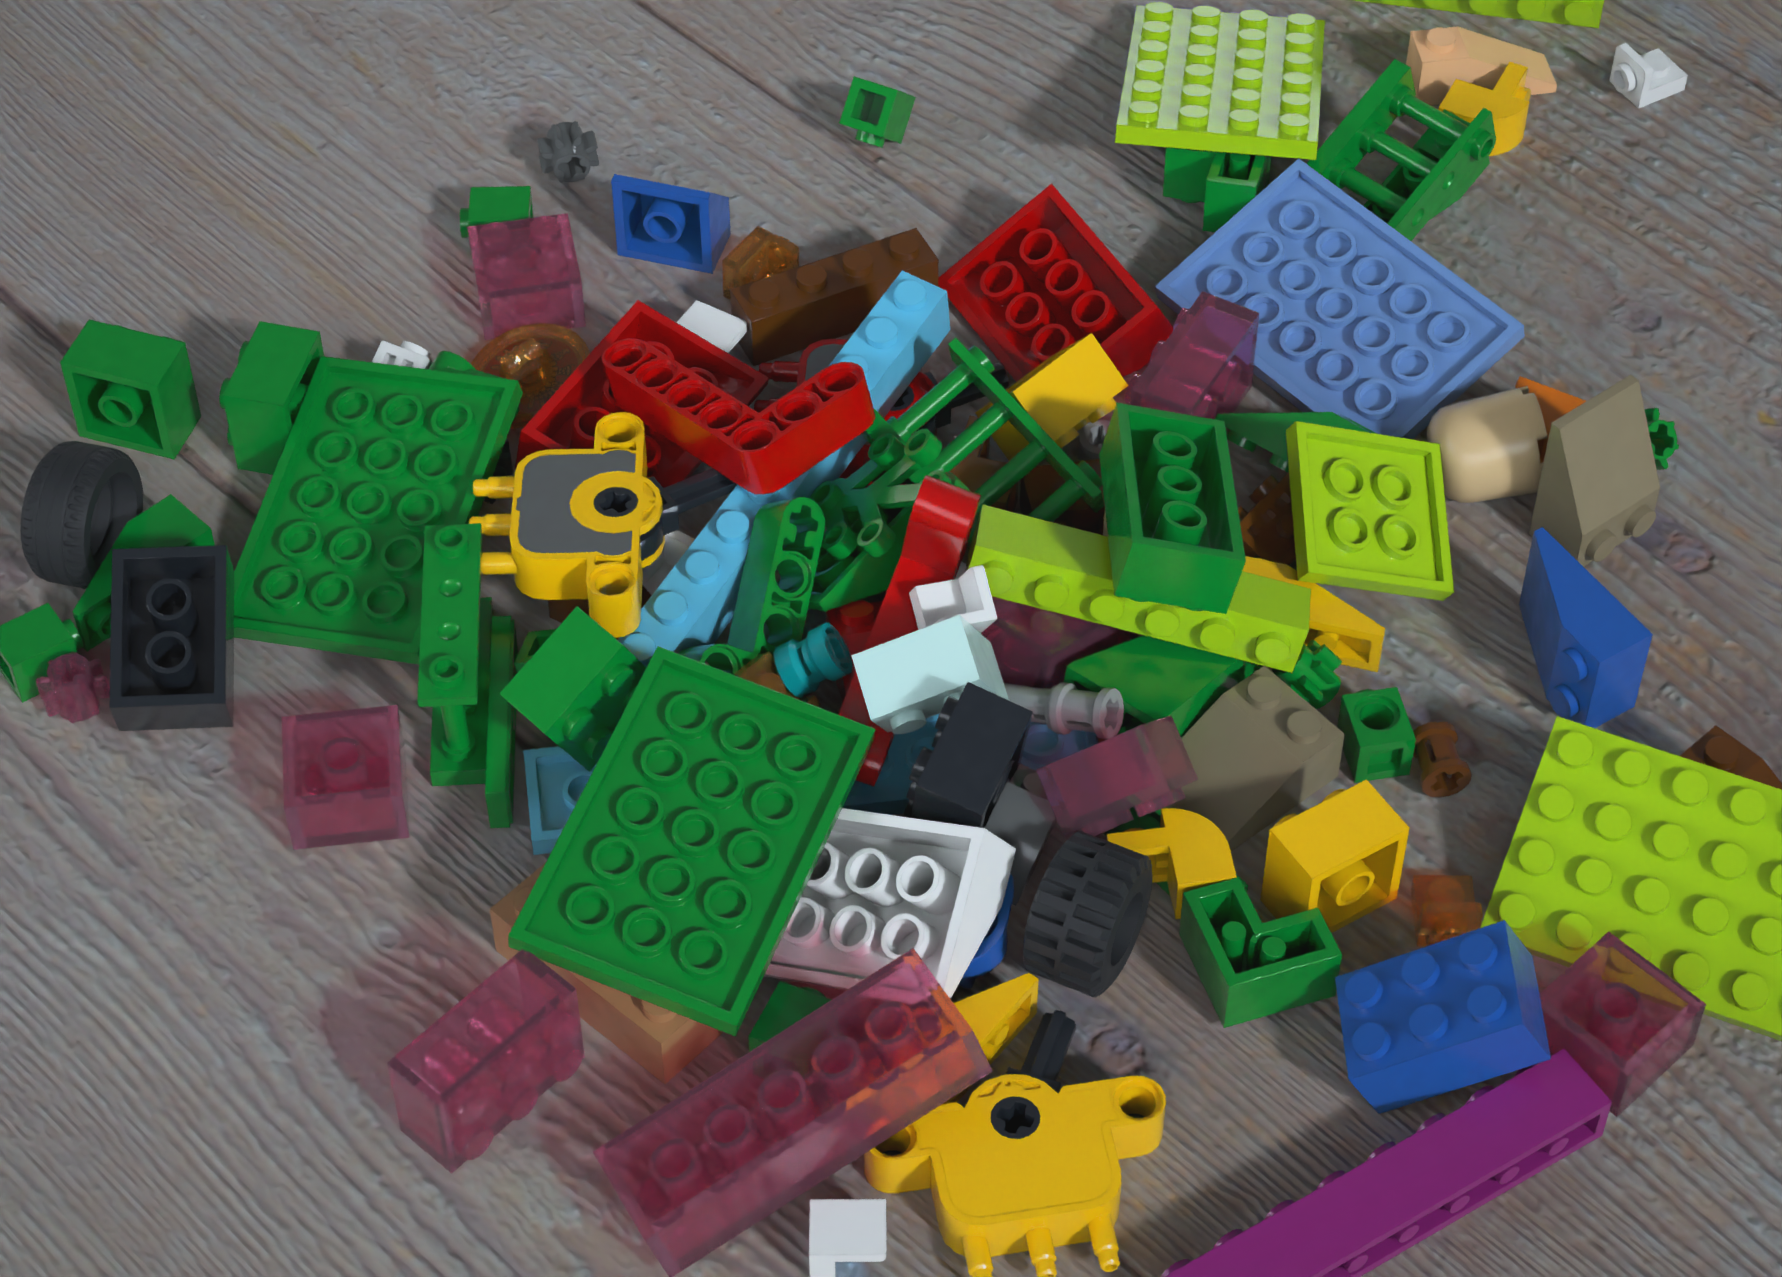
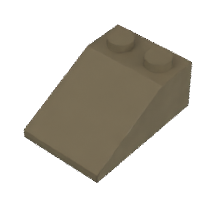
(1598, 475)
(1258, 756)

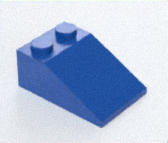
(1580, 637)

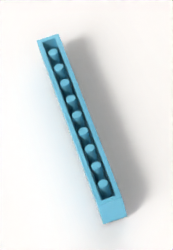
(703, 586)

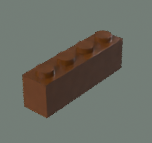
(826, 295)

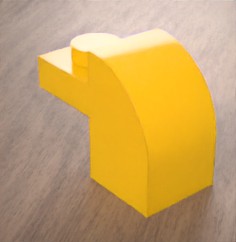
(1506, 101)
(1183, 851)

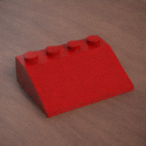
(1049, 284)
(586, 395)

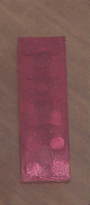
(792, 1112)

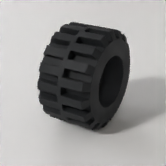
(1087, 914)

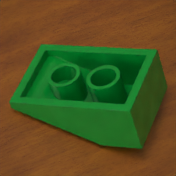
(859, 573)

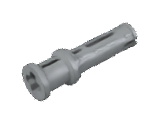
(1070, 709)

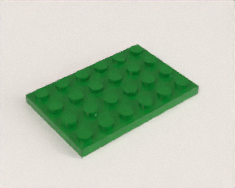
(350, 500)
(693, 840)

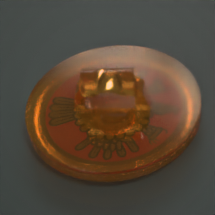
(537, 357)

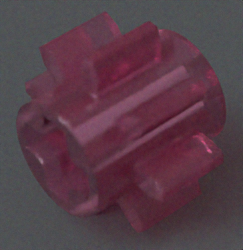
(73, 687)

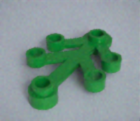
(844, 497)

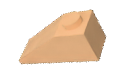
(1454, 53)

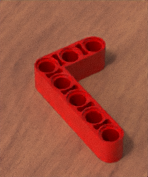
(745, 446)
(930, 554)

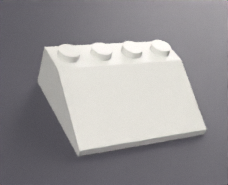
(893, 889)

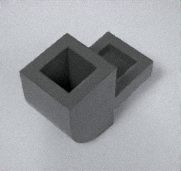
(1023, 821)

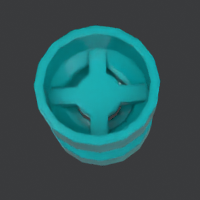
(812, 660)

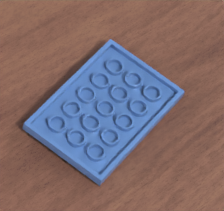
(1345, 306)

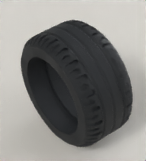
(77, 510)

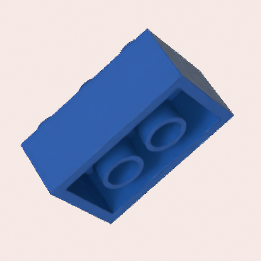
(1441, 1017)

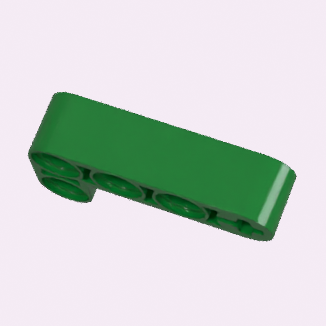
(783, 538)

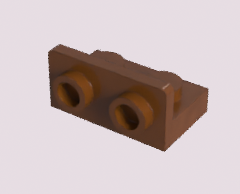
(1269, 523)

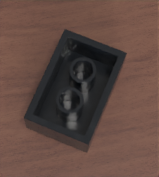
(172, 638)
(972, 759)

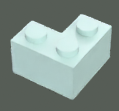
(919, 671)

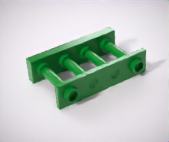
(1364, 133)
(976, 368)
(455, 653)

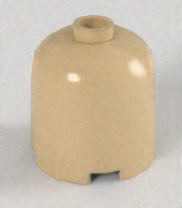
(1490, 445)

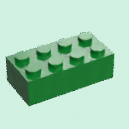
(1171, 509)

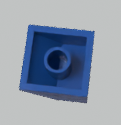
(669, 223)

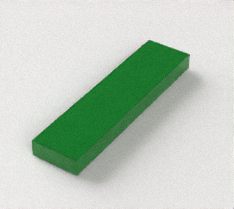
(501, 724)

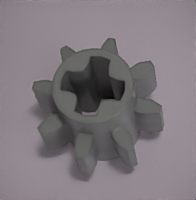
(568, 152)

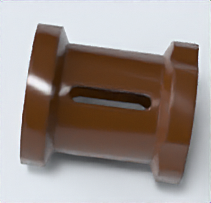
(1439, 760)

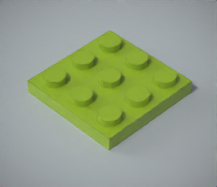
(1369, 511)

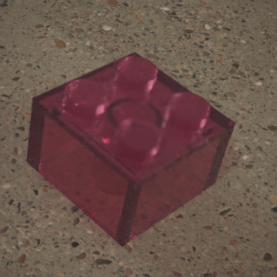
(526, 274)
(1127, 771)
(345, 777)
(1620, 1019)

